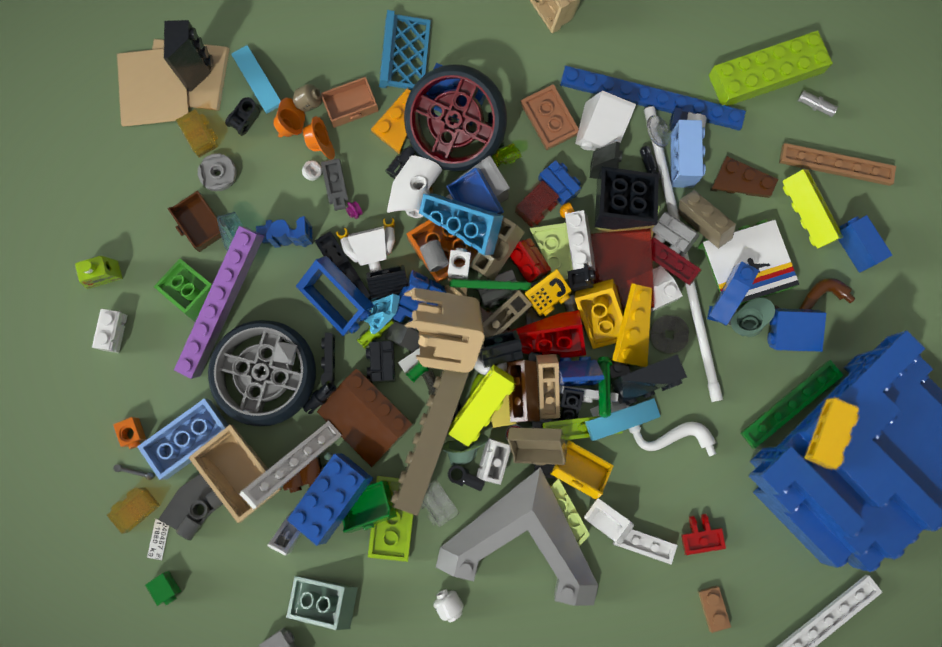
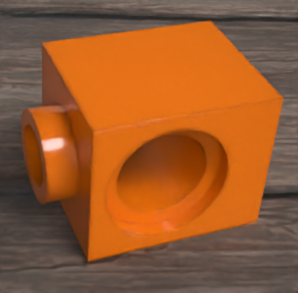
(122, 429)

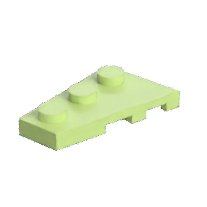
(554, 247)

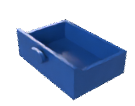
(475, 191)

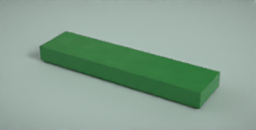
(490, 284)

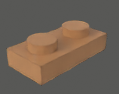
(714, 609)

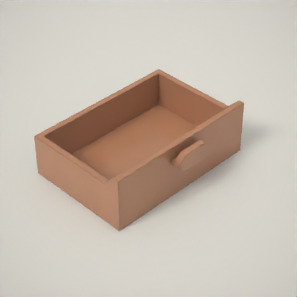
(349, 102)

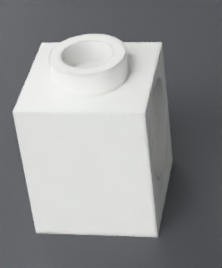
(459, 272)

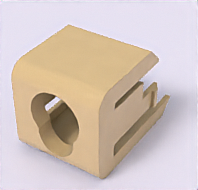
(447, 333)

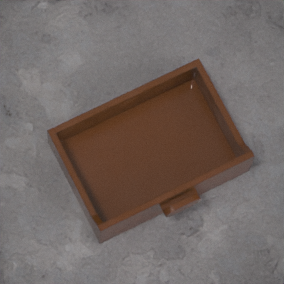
(196, 221)

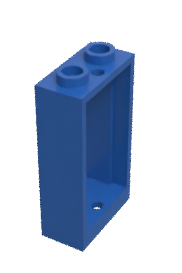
(337, 277)

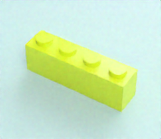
(812, 209)
(481, 405)

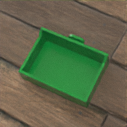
(370, 508)

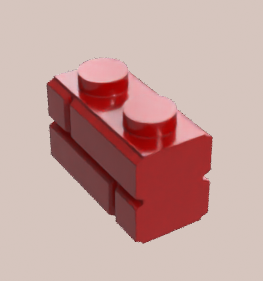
(529, 260)

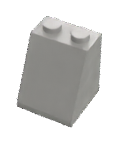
(493, 177)

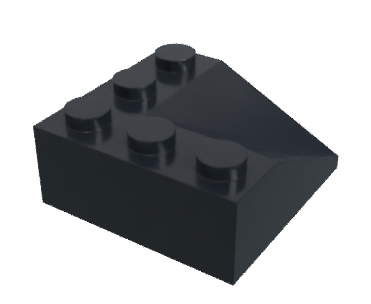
(626, 199)
(644, 381)

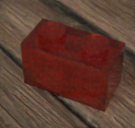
(537, 203)

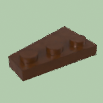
(741, 178)

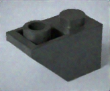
(606, 156)

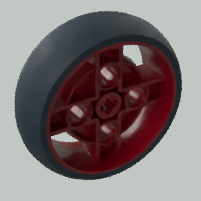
(421, 103)

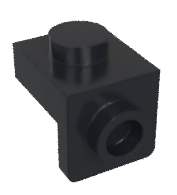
(581, 278)

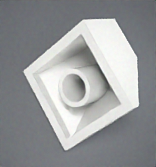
(665, 288)

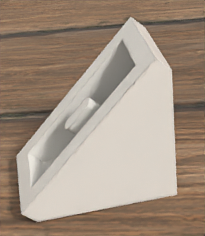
(285, 538)

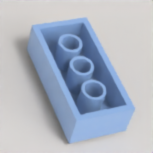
(172, 445)

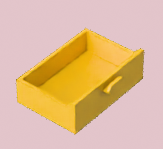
(583, 470)

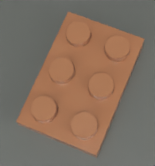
(549, 117)

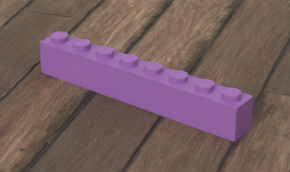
(219, 302)

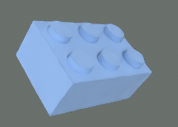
(687, 153)

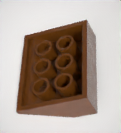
(365, 417)

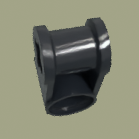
(242, 119)

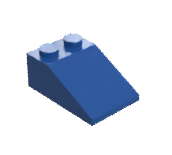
(579, 372)

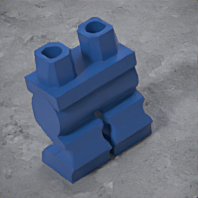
(281, 233)
(406, 304)

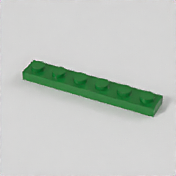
(791, 404)

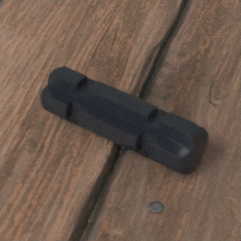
(648, 160)

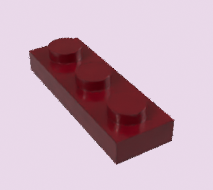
(674, 262)

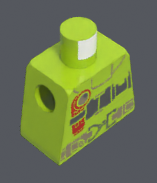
(94, 271)

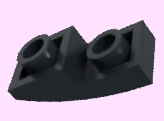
(570, 403)

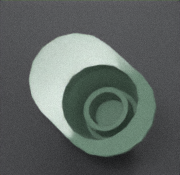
(753, 317)
(462, 454)

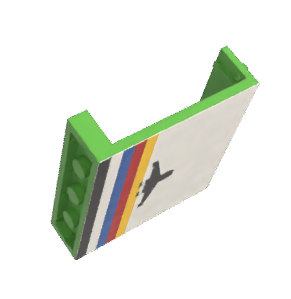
(760, 248)

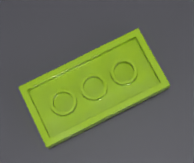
(391, 537)

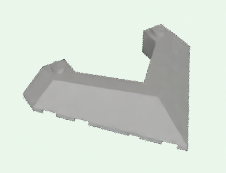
(524, 508)

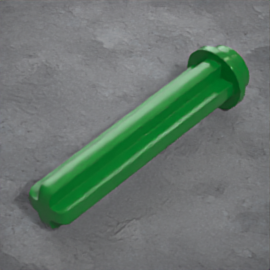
(605, 387)

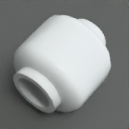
(448, 605)

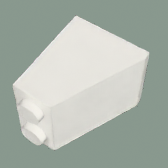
(603, 121)

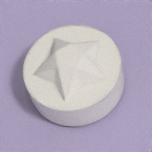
(312, 170)

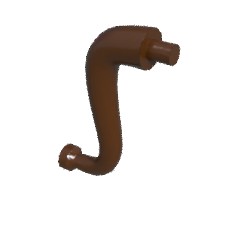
(832, 285)

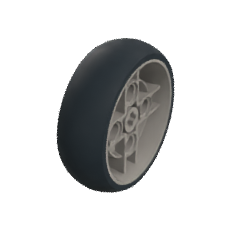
(251, 407)

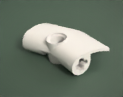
(405, 190)

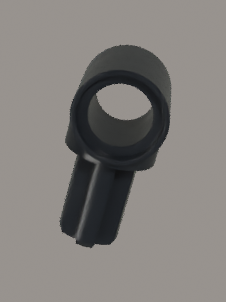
(467, 478)

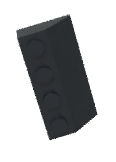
(186, 53)

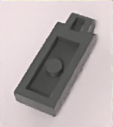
(335, 183)

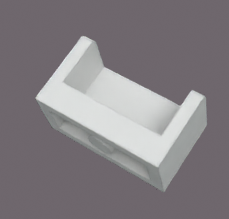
(609, 521)

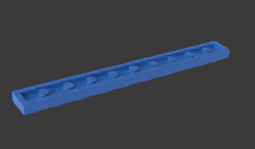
(650, 96)

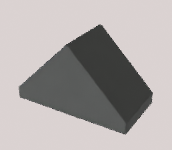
(403, 336)

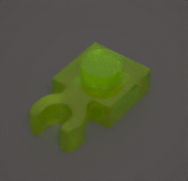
(507, 155)

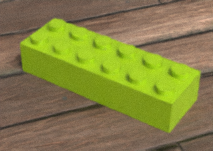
(770, 69)

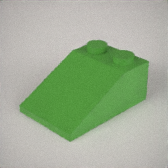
(184, 288)

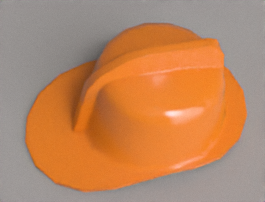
(289, 119)
(317, 138)

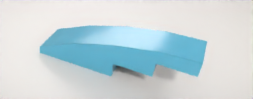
(256, 79)
(623, 419)

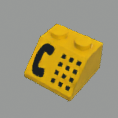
(548, 293)

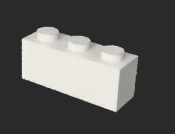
(579, 239)

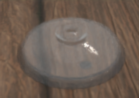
(658, 131)

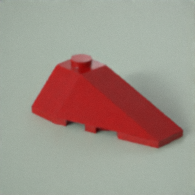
(554, 335)

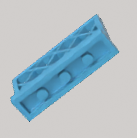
(388, 50)

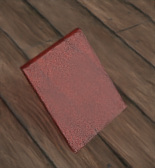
(625, 258)

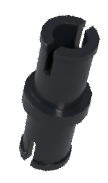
(319, 397)

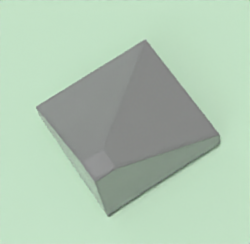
(285, 353)

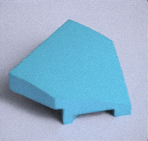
(382, 312)

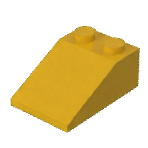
(600, 312)

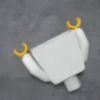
(369, 245)

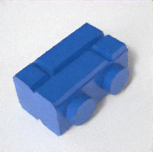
(560, 181)

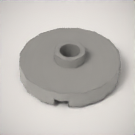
(213, 164)

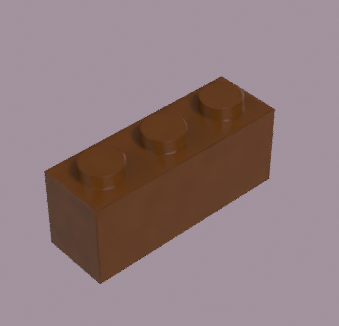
(524, 397)

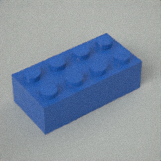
(329, 499)

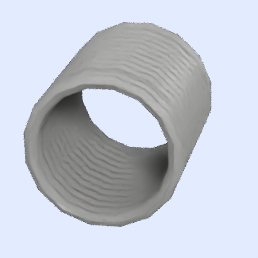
(434, 255)

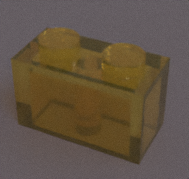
(197, 133)
(133, 509)

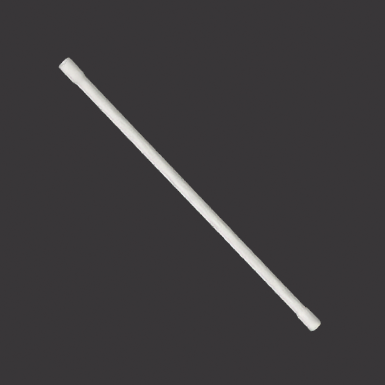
(713, 384)

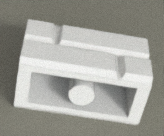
(109, 331)
(493, 461)

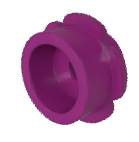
(354, 210)

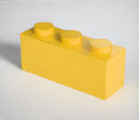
(832, 433)

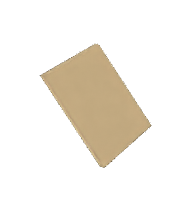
(149, 89)
(209, 91)

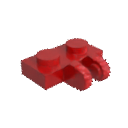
(704, 540)

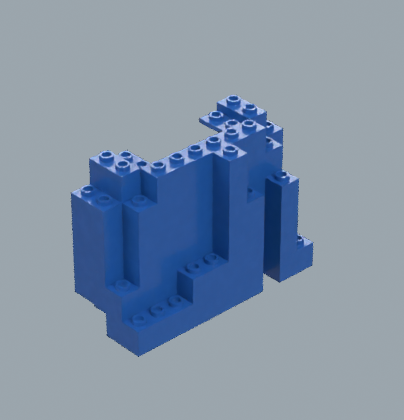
(889, 469)

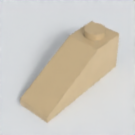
(548, 386)

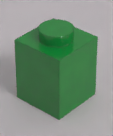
(163, 589)

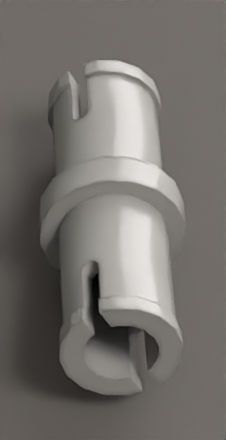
(817, 103)

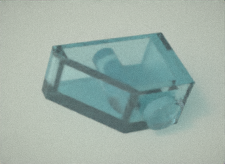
(228, 226)

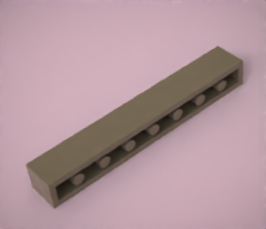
(429, 441)

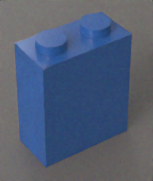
(863, 243)
(797, 330)

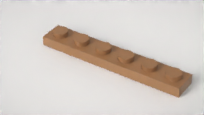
(837, 164)

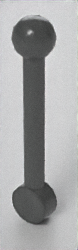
(118, 468)

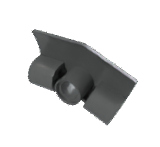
(182, 509)

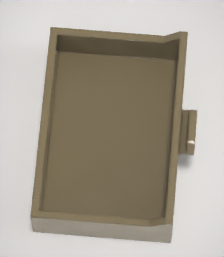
(537, 446)

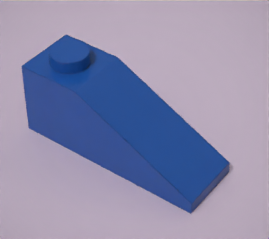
(733, 292)

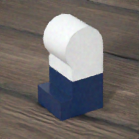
(678, 114)

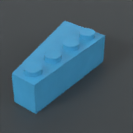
(469, 223)

